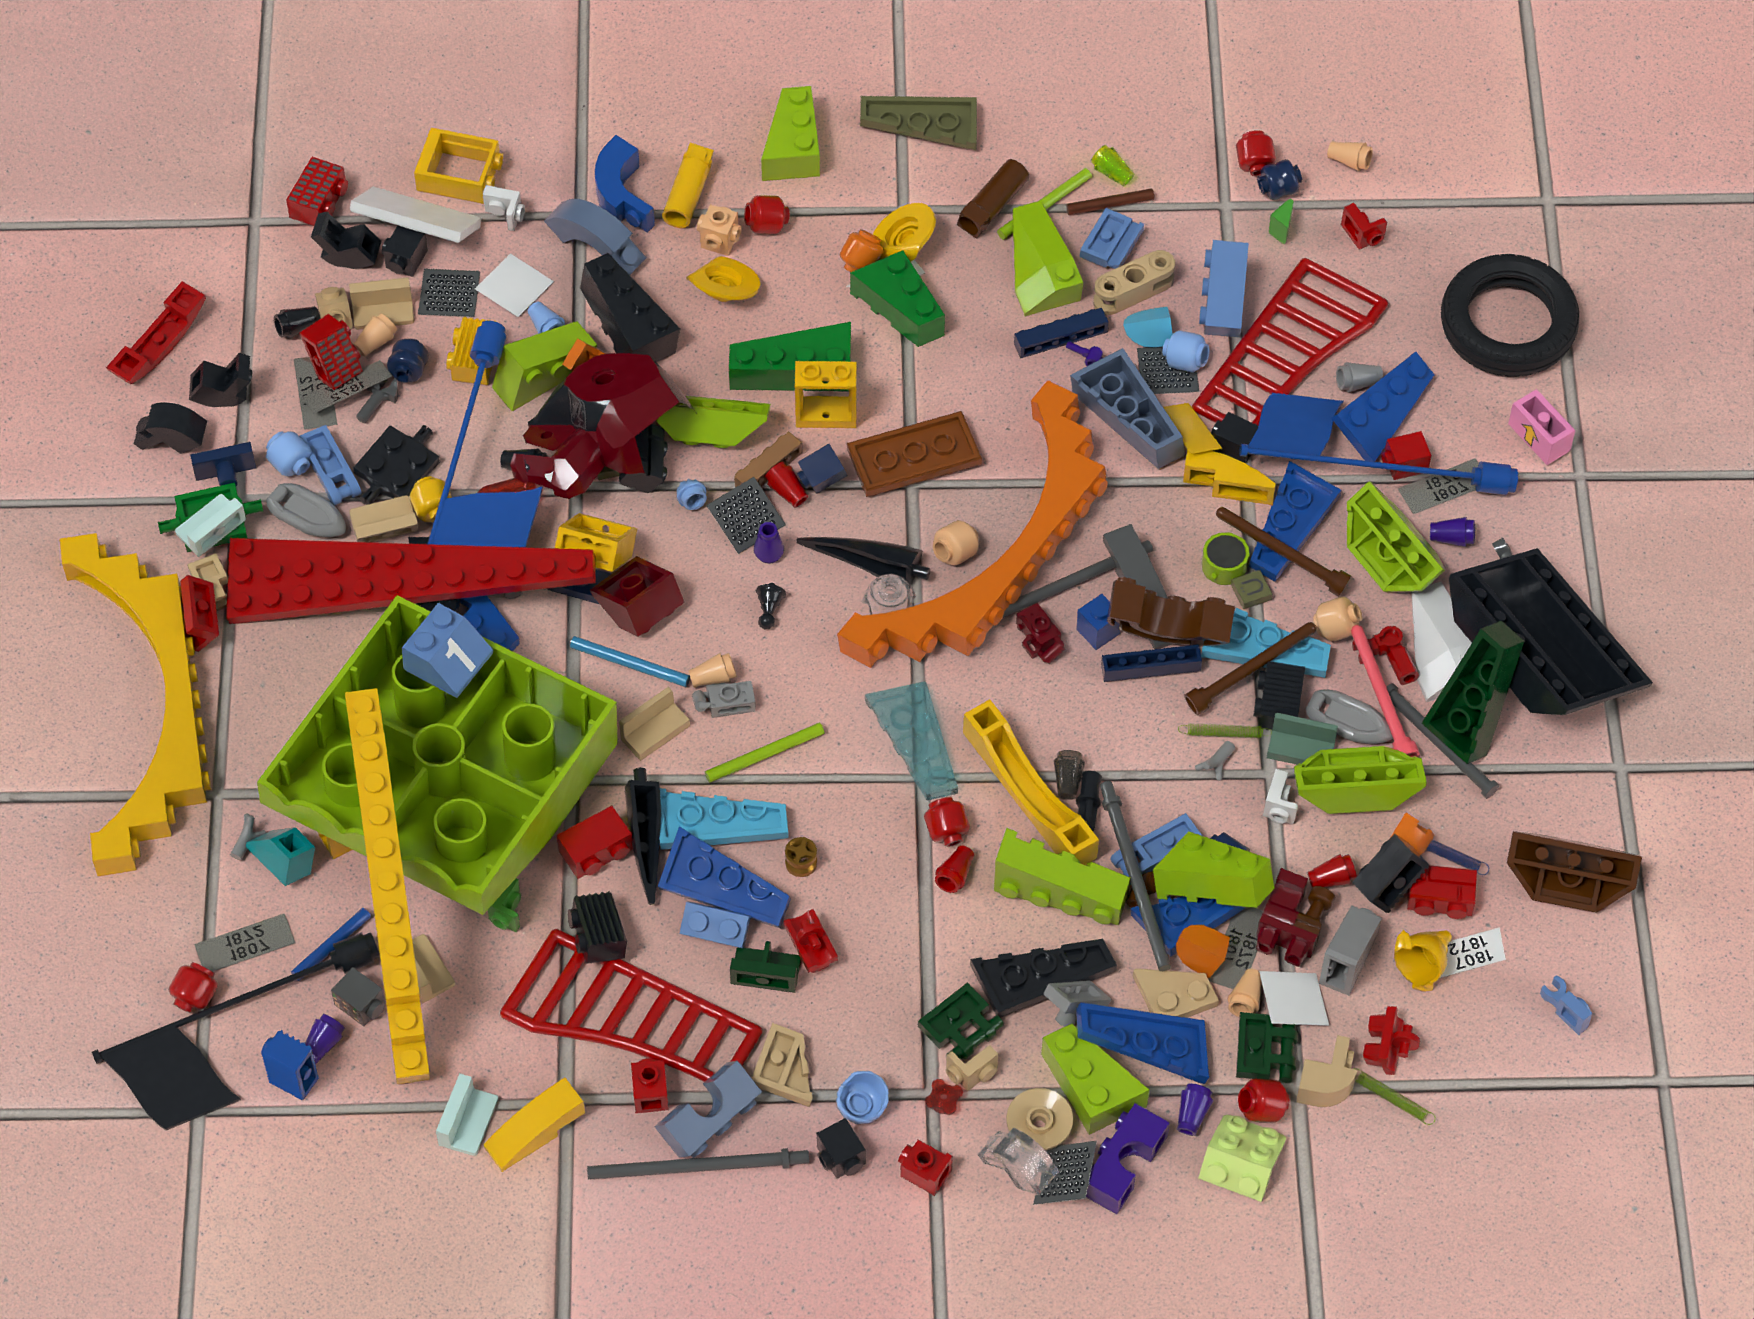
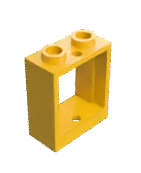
(460, 145)
(810, 409)
(587, 532)

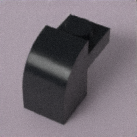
(347, 247)
(221, 385)
(170, 424)

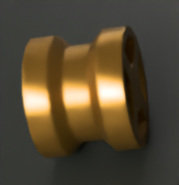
(795, 851)

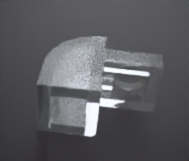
(1021, 1158)

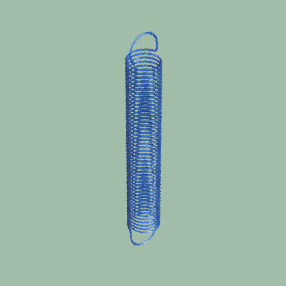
(1456, 851)

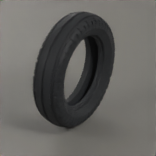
(1501, 357)

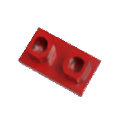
(811, 941)
(1395, 1040)

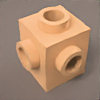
(719, 229)

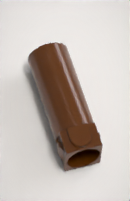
(993, 198)

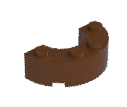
(1169, 619)

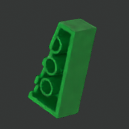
(771, 360)

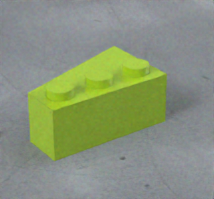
(535, 364)
(1213, 870)
(1091, 1079)

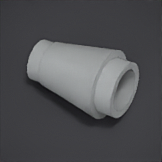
(1357, 376)

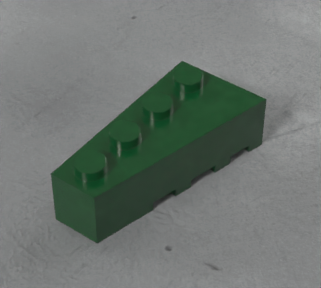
(1475, 693)

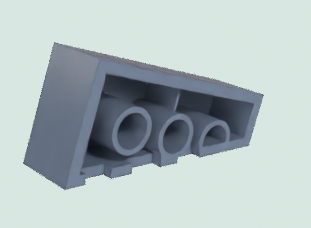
(1128, 405)

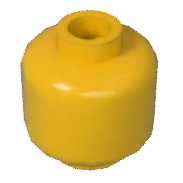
(426, 497)

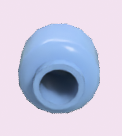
(1186, 351)
(288, 454)

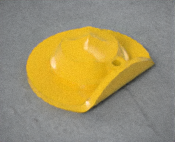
(906, 230)
(726, 280)

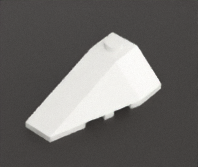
(1437, 639)

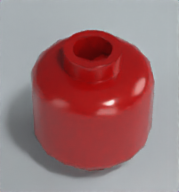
(1255, 151)
(766, 214)
(947, 821)
(193, 987)
(1263, 1100)

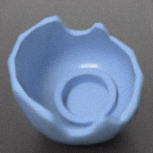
(862, 1097)

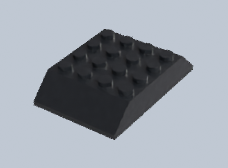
(1566, 651)

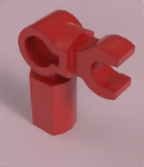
(1390, 642)

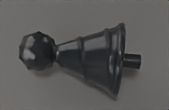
(769, 597)

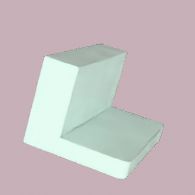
(211, 524)
(466, 1117)

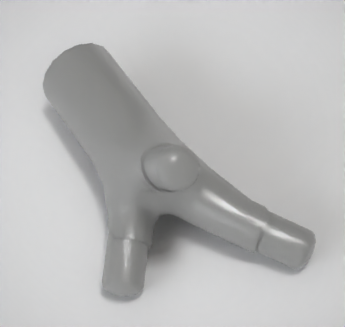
(1217, 759)
(246, 835)

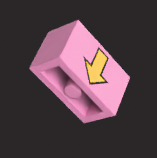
(1541, 427)

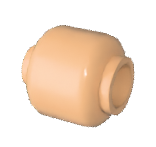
(955, 543)
(1336, 618)

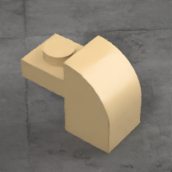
(1328, 1083)

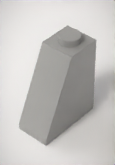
(1349, 949)

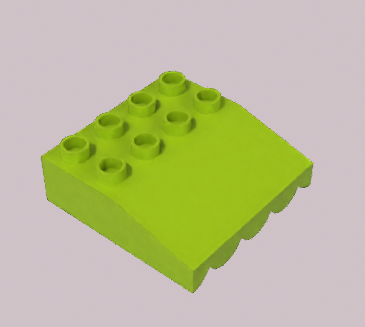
(470, 776)

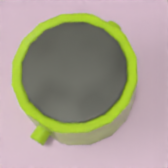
(1225, 558)

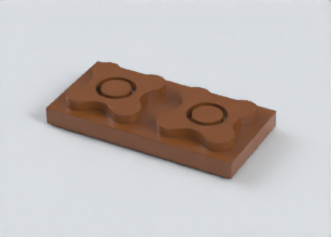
(914, 453)

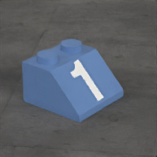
(445, 651)

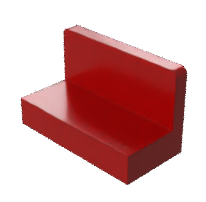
(199, 610)

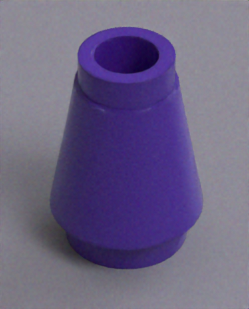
(1453, 531)
(768, 543)
(324, 1036)
(1193, 1108)

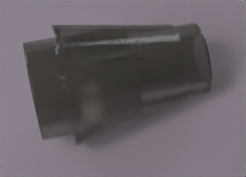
(1068, 773)

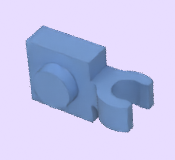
(1570, 1009)

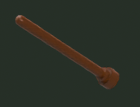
(1334, 580)
(1200, 698)

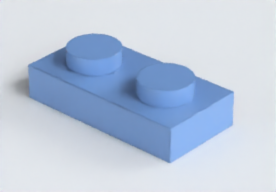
(715, 924)

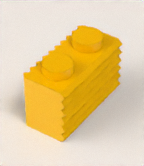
(459, 361)

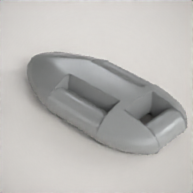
(306, 511)
(1354, 718)

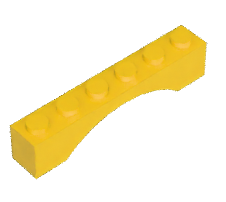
(1000, 750)

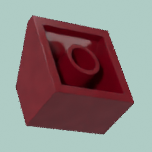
(638, 595)

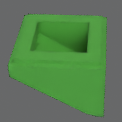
(1281, 220)

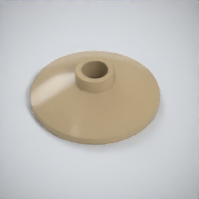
(1043, 1106)

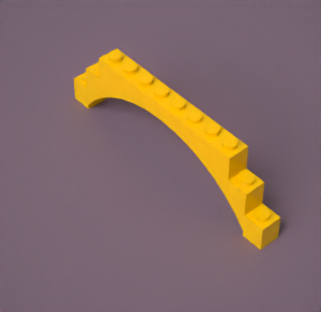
(176, 769)
(387, 886)

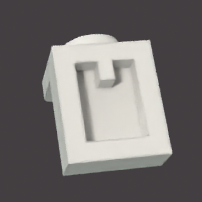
(504, 202)
(1276, 804)

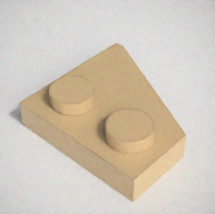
(1175, 992)
(783, 1066)

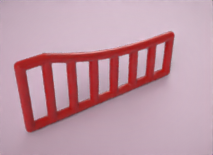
(1316, 355)
(605, 1035)

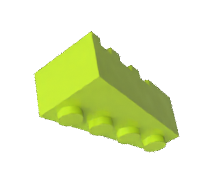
(1059, 880)

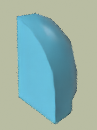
(1149, 327)

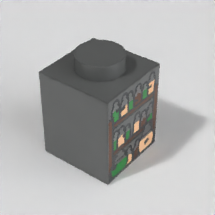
(358, 997)

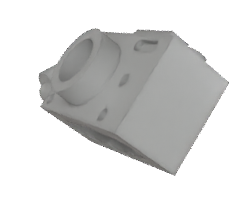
(726, 699)

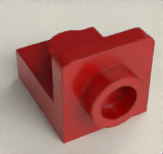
(1360, 229)

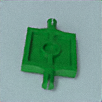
(192, 502)

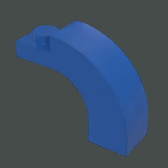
(612, 169)

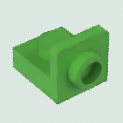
(502, 910)

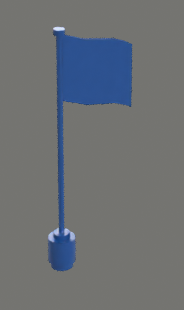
(1302, 428)
(484, 518)

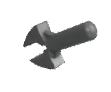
(377, 397)

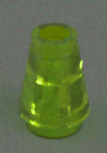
(1111, 164)

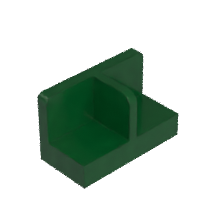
(765, 969)

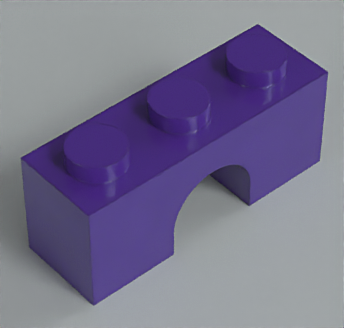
(1137, 1134)

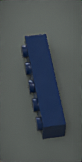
(1059, 332)
(1151, 663)

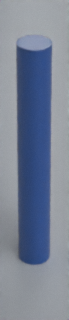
(342, 933)

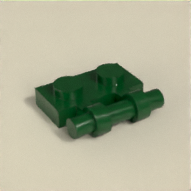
(955, 1015)
(1254, 1048)

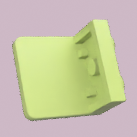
(1242, 1156)

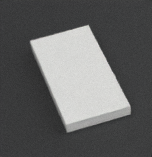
(415, 214)

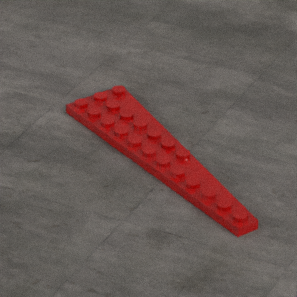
(321, 577)

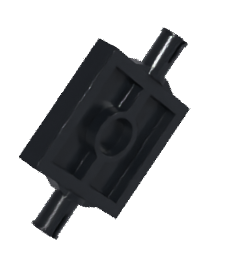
(395, 464)

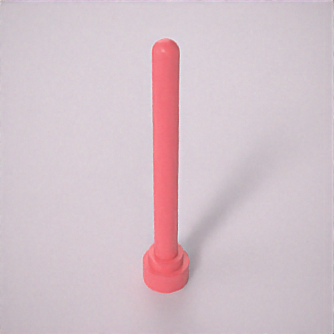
(1400, 742)

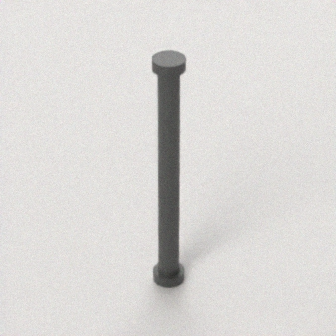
(1488, 787)

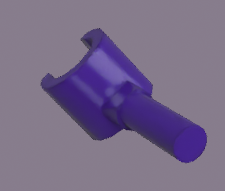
(1092, 355)

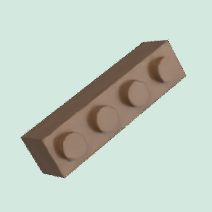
(783, 450)

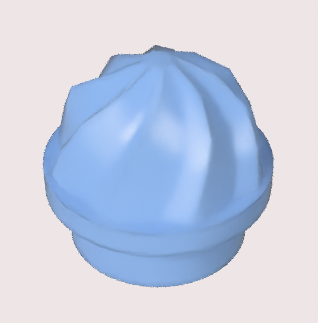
(691, 494)

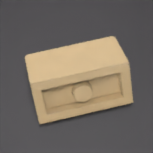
(387, 297)
(383, 519)
(653, 724)
(431, 971)

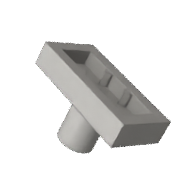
(1070, 994)

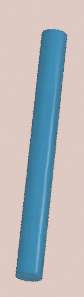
(630, 661)

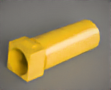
(687, 186)

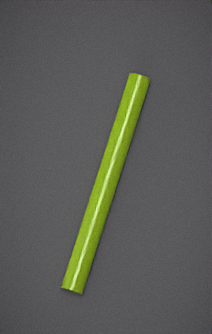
(1051, 198)
(764, 752)

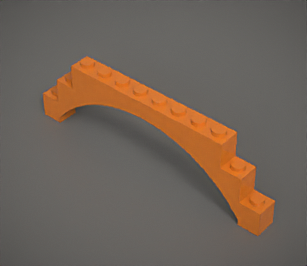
(970, 611)

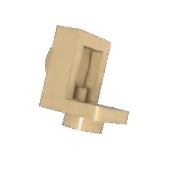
(334, 302)
(978, 1069)

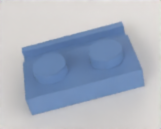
(1111, 239)

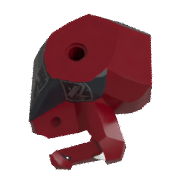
(595, 422)

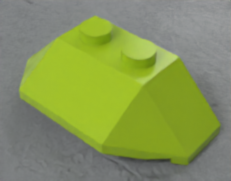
(717, 423)
(1389, 543)
(1359, 779)

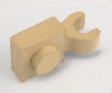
(213, 571)

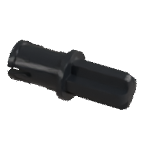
(1089, 799)

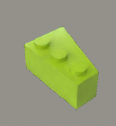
(793, 138)

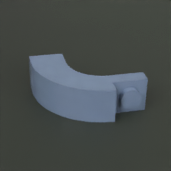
(596, 227)

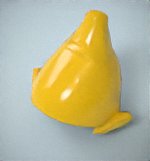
(1422, 957)

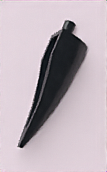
(871, 555)
(644, 822)

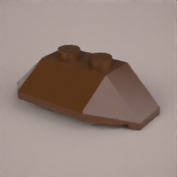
(1571, 871)

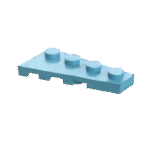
(1253, 636)
(719, 819)

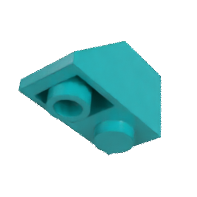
(284, 854)

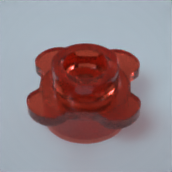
(943, 1106)

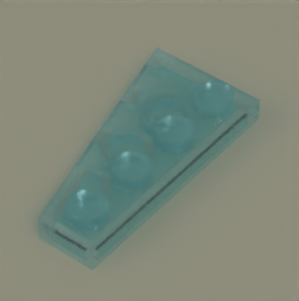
(916, 736)

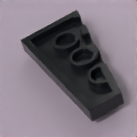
(1021, 979)

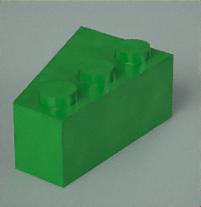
(901, 297)

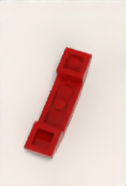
(161, 337)

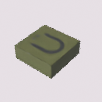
(1251, 589)

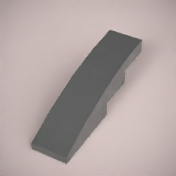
(1133, 563)

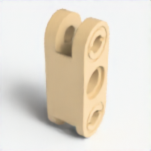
(1148, 278)

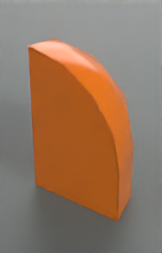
(1413, 833)
(1202, 948)

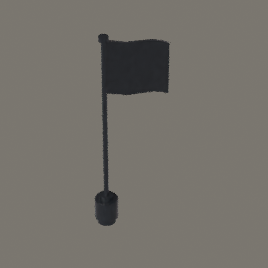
(171, 1072)

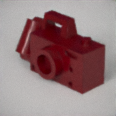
(1040, 633)

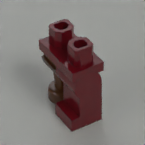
(1287, 927)

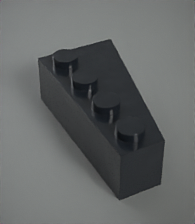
(627, 310)

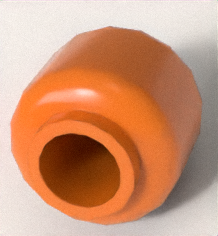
(860, 250)

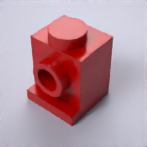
(928, 1175)

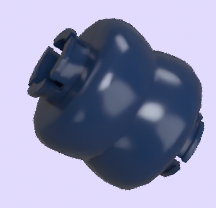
(1279, 179)
(407, 360)

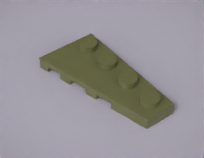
(927, 118)

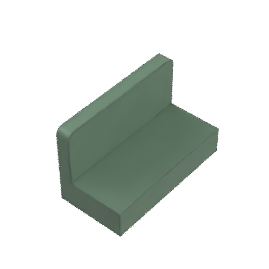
(1298, 738)

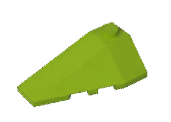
(1042, 263)

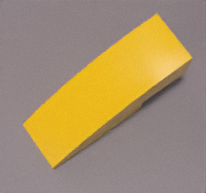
(1228, 477)
(535, 1124)

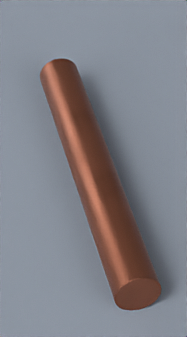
(1110, 201)

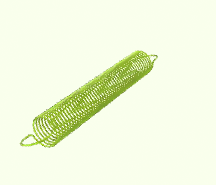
(1226, 734)
(1421, 1116)

